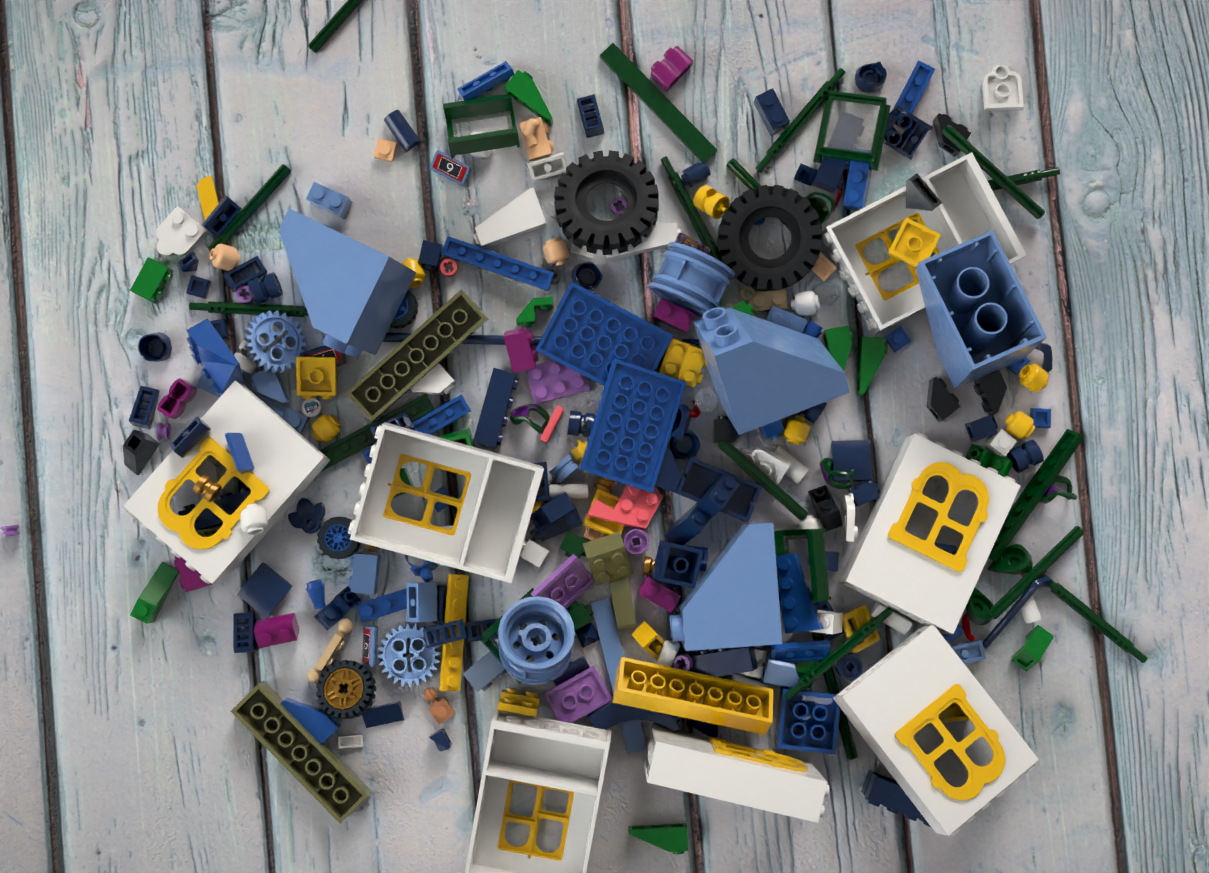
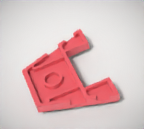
(632, 509)

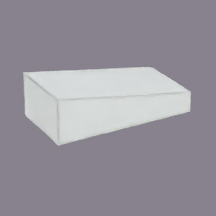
(580, 252)
(350, 741)

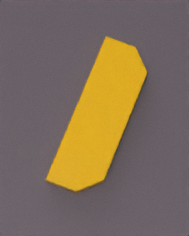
(207, 195)

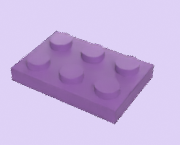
(554, 381)
(566, 582)
(578, 696)

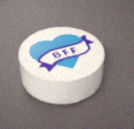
(311, 407)

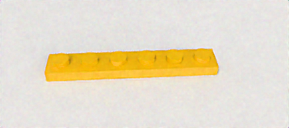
(453, 652)

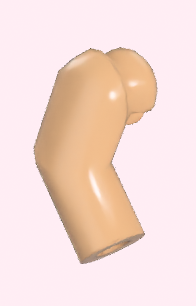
(529, 130)

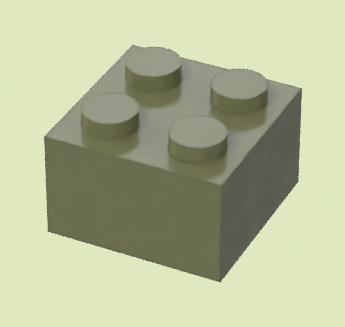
(607, 558)

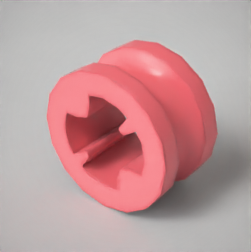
(443, 269)

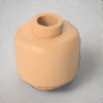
(556, 251)
(224, 257)

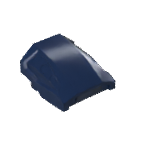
(905, 131)

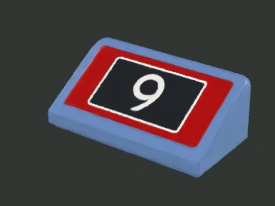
(450, 169)
(370, 645)

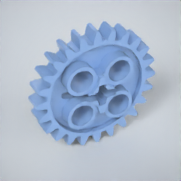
(263, 327)
(391, 655)

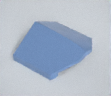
(780, 673)

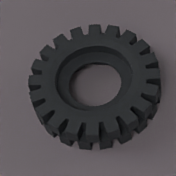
(795, 213)
(615, 233)

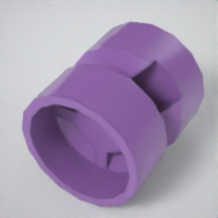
(636, 541)

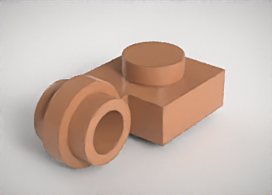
(441, 709)

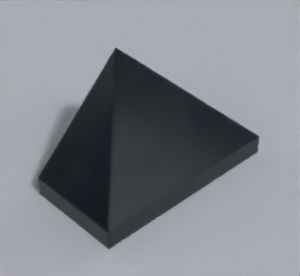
(920, 195)

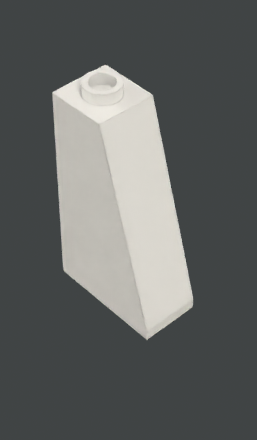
(513, 220)
(659, 238)

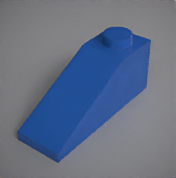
(315, 720)

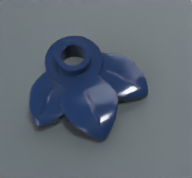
(305, 513)

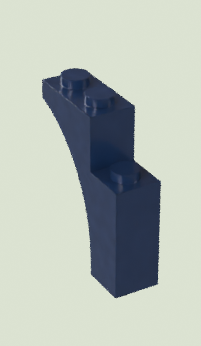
(699, 515)
(614, 713)

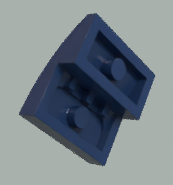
(852, 455)
(264, 590)

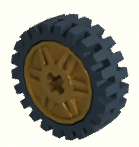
(332, 689)

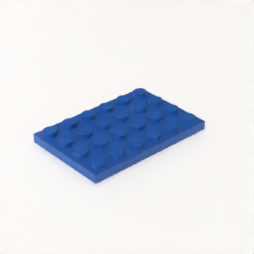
(593, 331)
(632, 425)

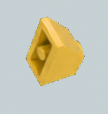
(649, 639)

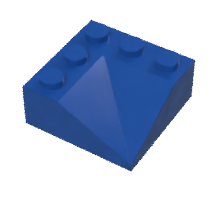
(214, 356)
(807, 722)

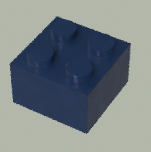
(677, 564)

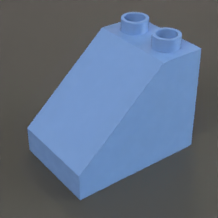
(344, 284)
(977, 310)
(765, 368)
(734, 597)

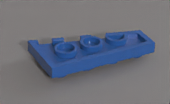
(796, 602)

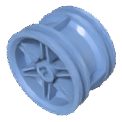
(691, 279)
(529, 613)

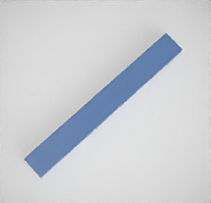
(612, 653)

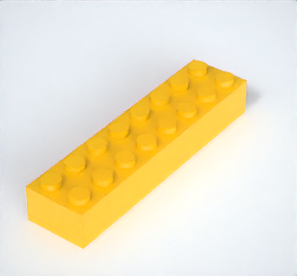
(693, 695)

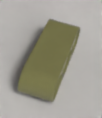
(622, 604)

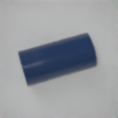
(401, 130)
(221, 216)
(190, 437)

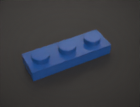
(486, 81)
(915, 86)
(382, 605)
(800, 651)

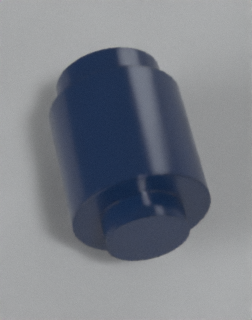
(695, 174)

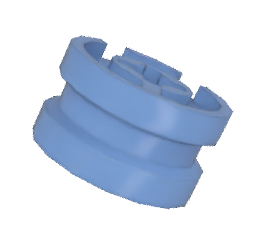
(564, 469)

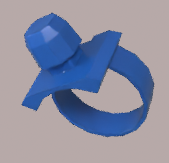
(423, 570)

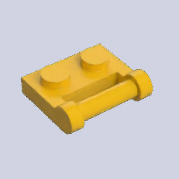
(859, 617)

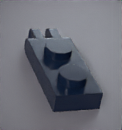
(560, 526)

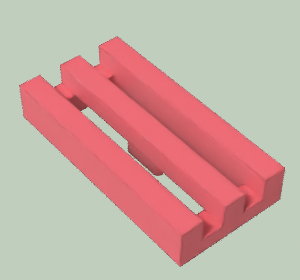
(552, 424)

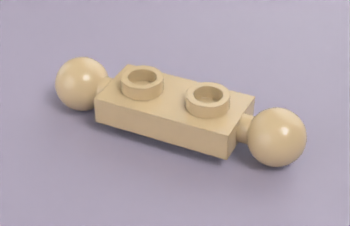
(345, 626)

